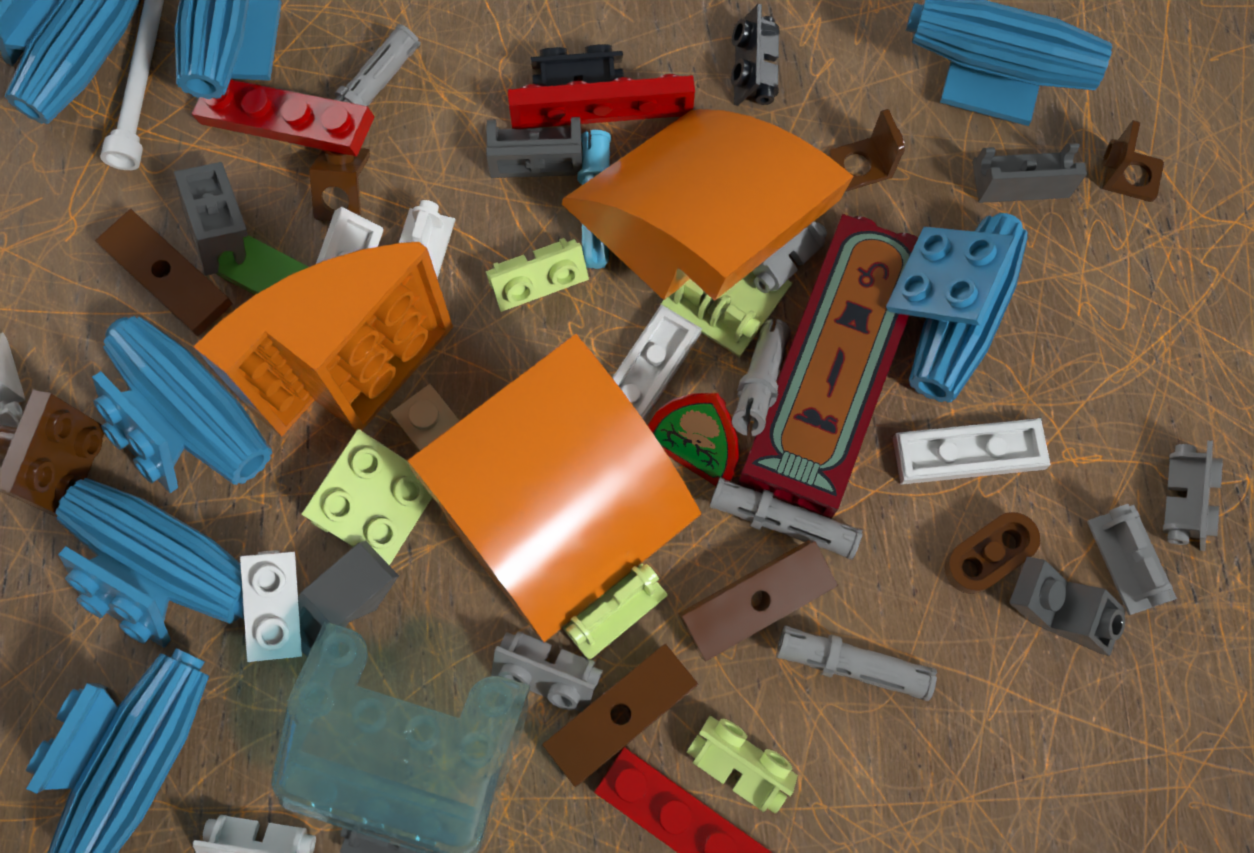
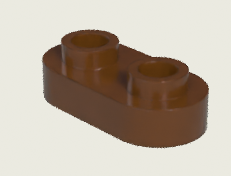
(990, 554)

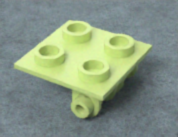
(732, 317)
(369, 497)

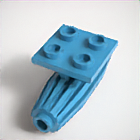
(224, 43)
(62, 48)
(1005, 55)
(962, 290)
(172, 408)
(144, 562)
(117, 754)

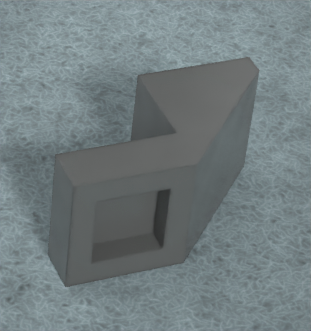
(344, 592)
(1067, 608)

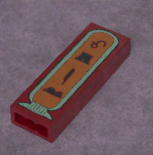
(833, 371)

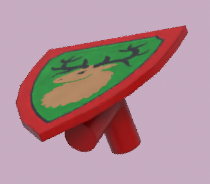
(698, 435)

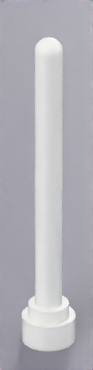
(122, 146)

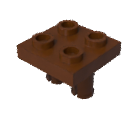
(47, 451)

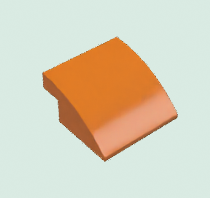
(708, 199)
(332, 336)
(556, 487)

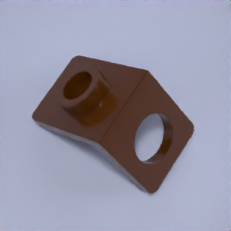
(881, 150)
(1119, 156)
(338, 171)

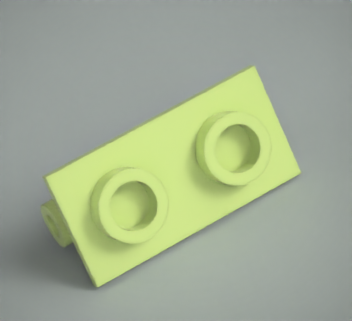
(551, 270)
(616, 611)
(761, 771)

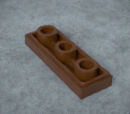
(148, 257)
(785, 587)
(593, 736)

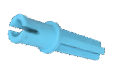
(594, 160)

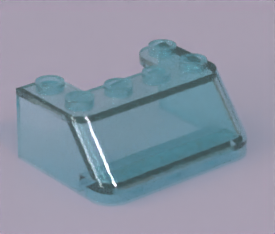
(390, 762)

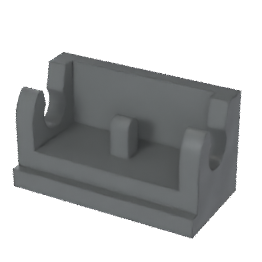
(534, 151)
(1027, 175)
(211, 214)

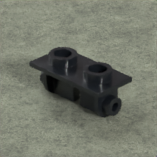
(754, 41)
(561, 68)

